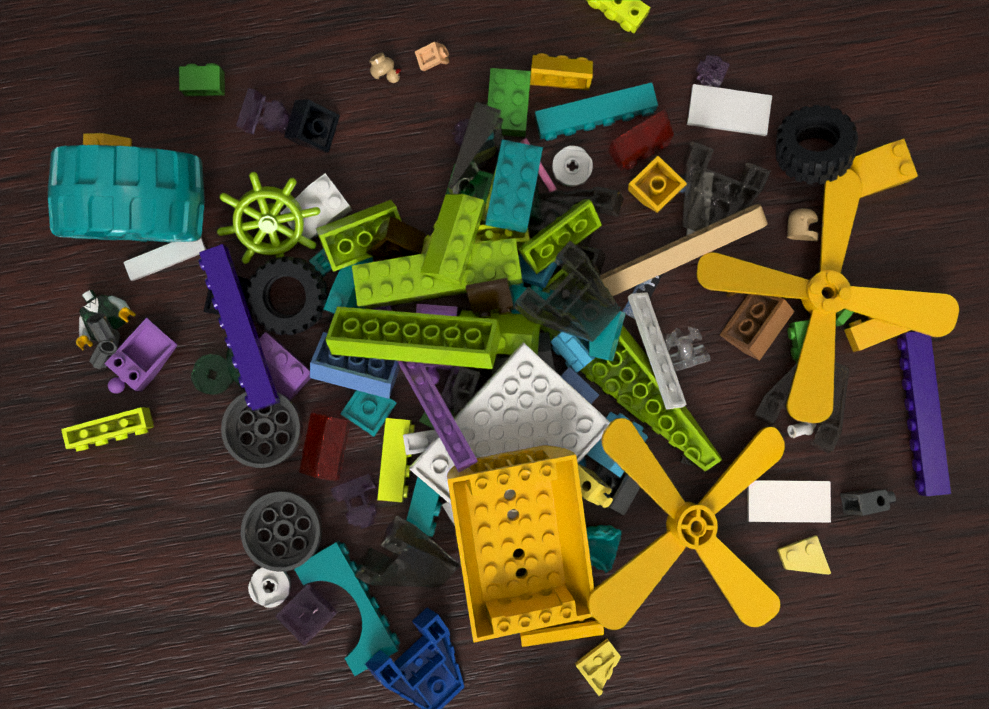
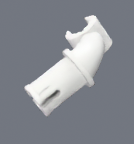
(800, 429)

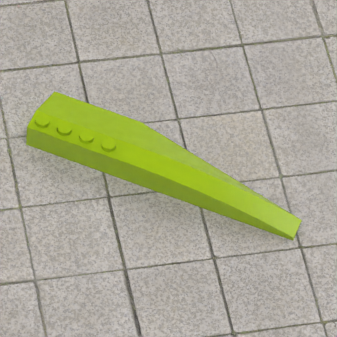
(634, 386)

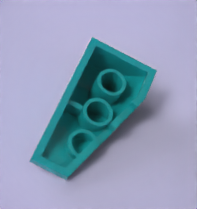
(343, 290)

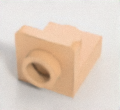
(432, 55)

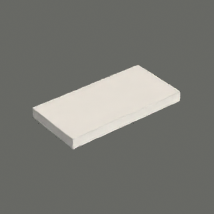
(729, 110)
(788, 501)

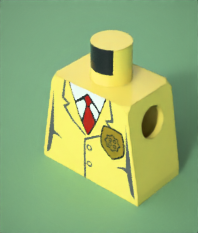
(593, 487)

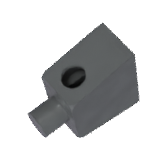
(867, 501)

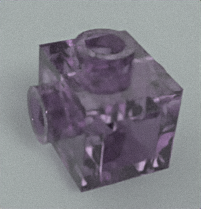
(712, 71)

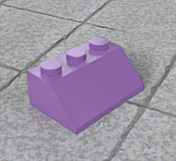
(285, 368)

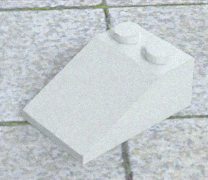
(326, 196)

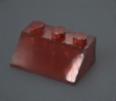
(642, 141)
(324, 447)

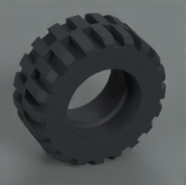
(822, 124)
(260, 295)

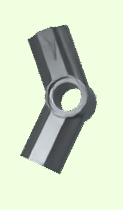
(107, 339)

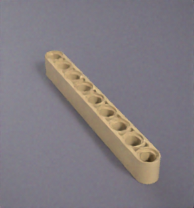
(684, 249)

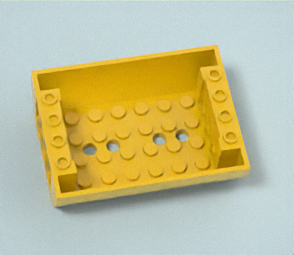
(547, 528)

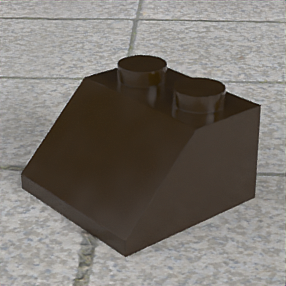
(395, 240)
(491, 297)

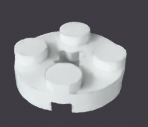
(564, 158)
(264, 596)

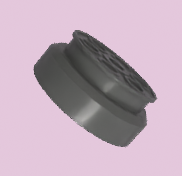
(235, 428)
(264, 551)

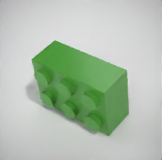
(510, 94)

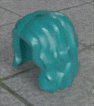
(603, 545)

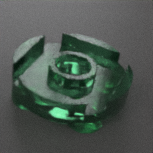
(201, 371)

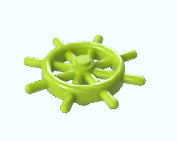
(268, 219)

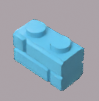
(573, 350)

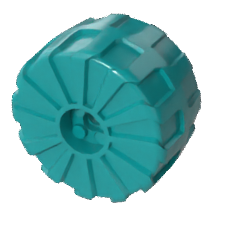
(125, 194)

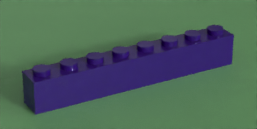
(239, 327)
(924, 414)

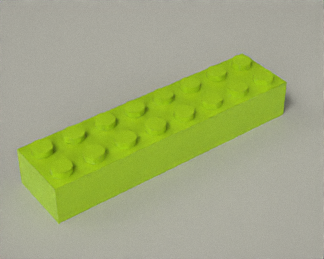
(401, 282)
(414, 337)

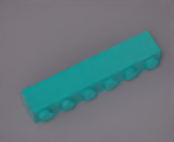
(596, 111)

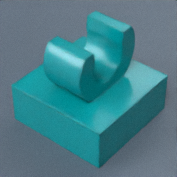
(321, 262)

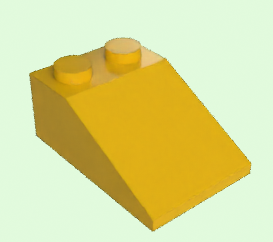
(884, 167)

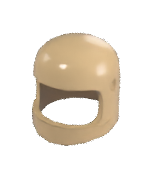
(799, 224)

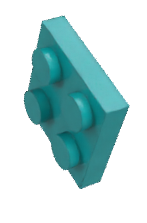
(368, 411)

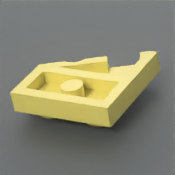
(804, 556)
(598, 665)

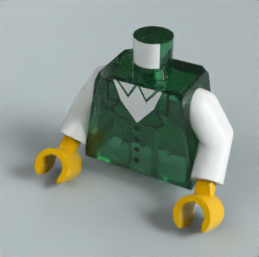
(114, 309)

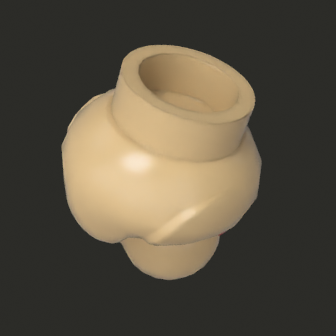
(384, 65)

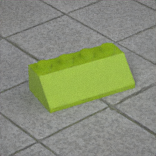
(571, 226)
(349, 237)
(453, 237)
(514, 331)

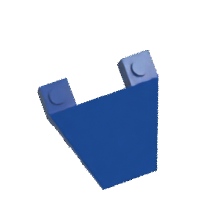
(424, 672)

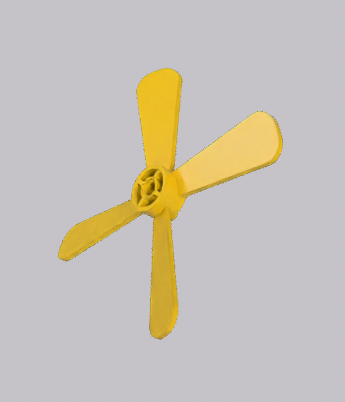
(813, 381)
(626, 589)

